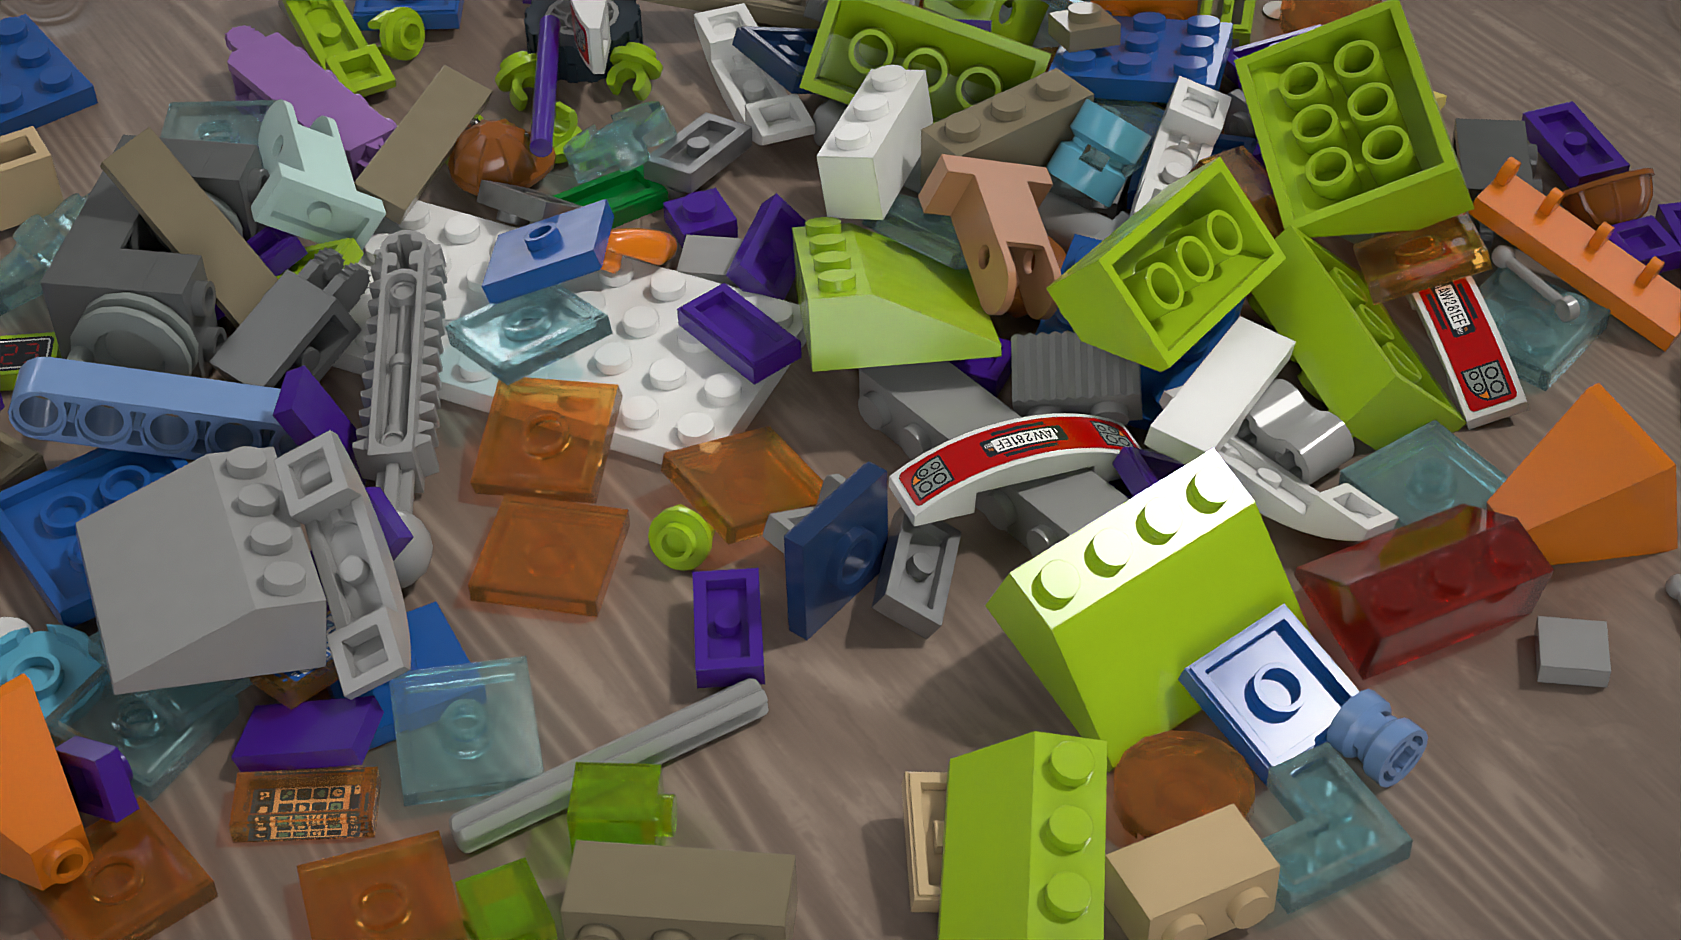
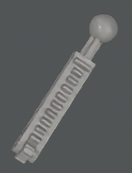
(403, 382)

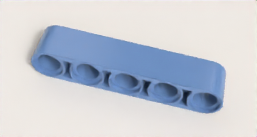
(140, 404)

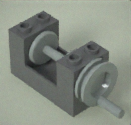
(123, 292)

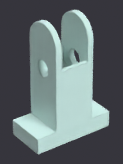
(311, 181)

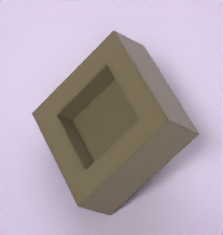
(1084, 27)

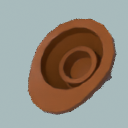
(498, 154)
(1611, 198)

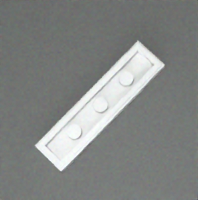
(1220, 392)

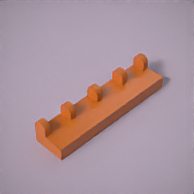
(1581, 255)

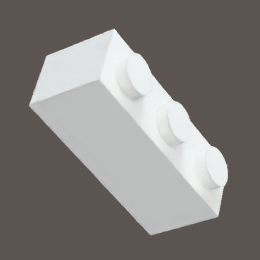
(875, 143)

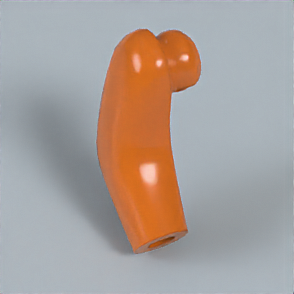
(639, 243)

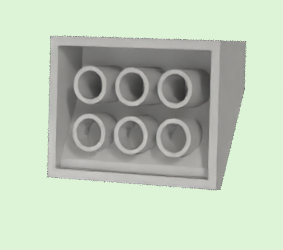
(204, 577)

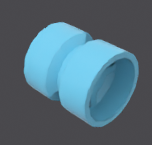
(1107, 134)

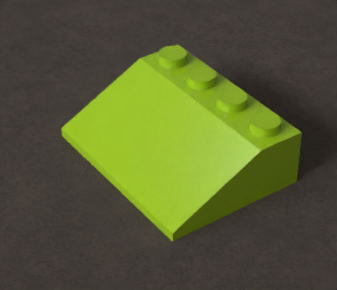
(1353, 128)
(883, 302)
(1142, 598)

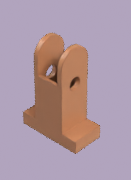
(997, 228)

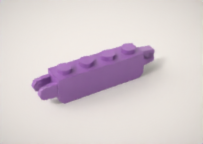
(279, 70)

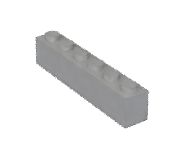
(938, 402)

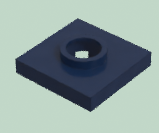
(778, 52)
(817, 549)

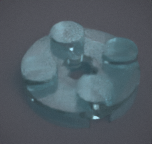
(620, 142)

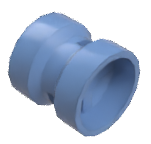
(1380, 740)

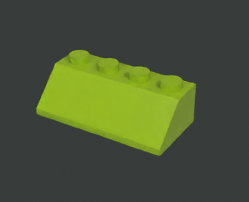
(959, 59)
(1169, 270)
(1349, 347)
(1025, 841)

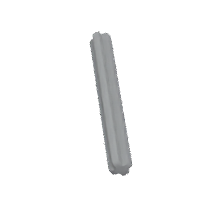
(650, 744)

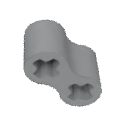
(1296, 434)

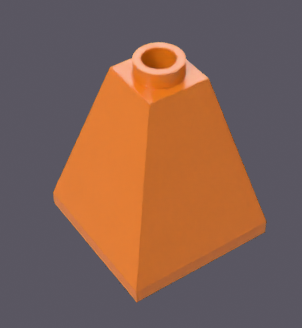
(1594, 487)
(38, 816)

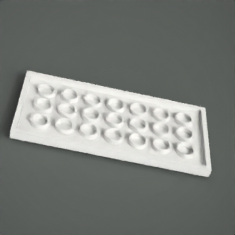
(668, 379)

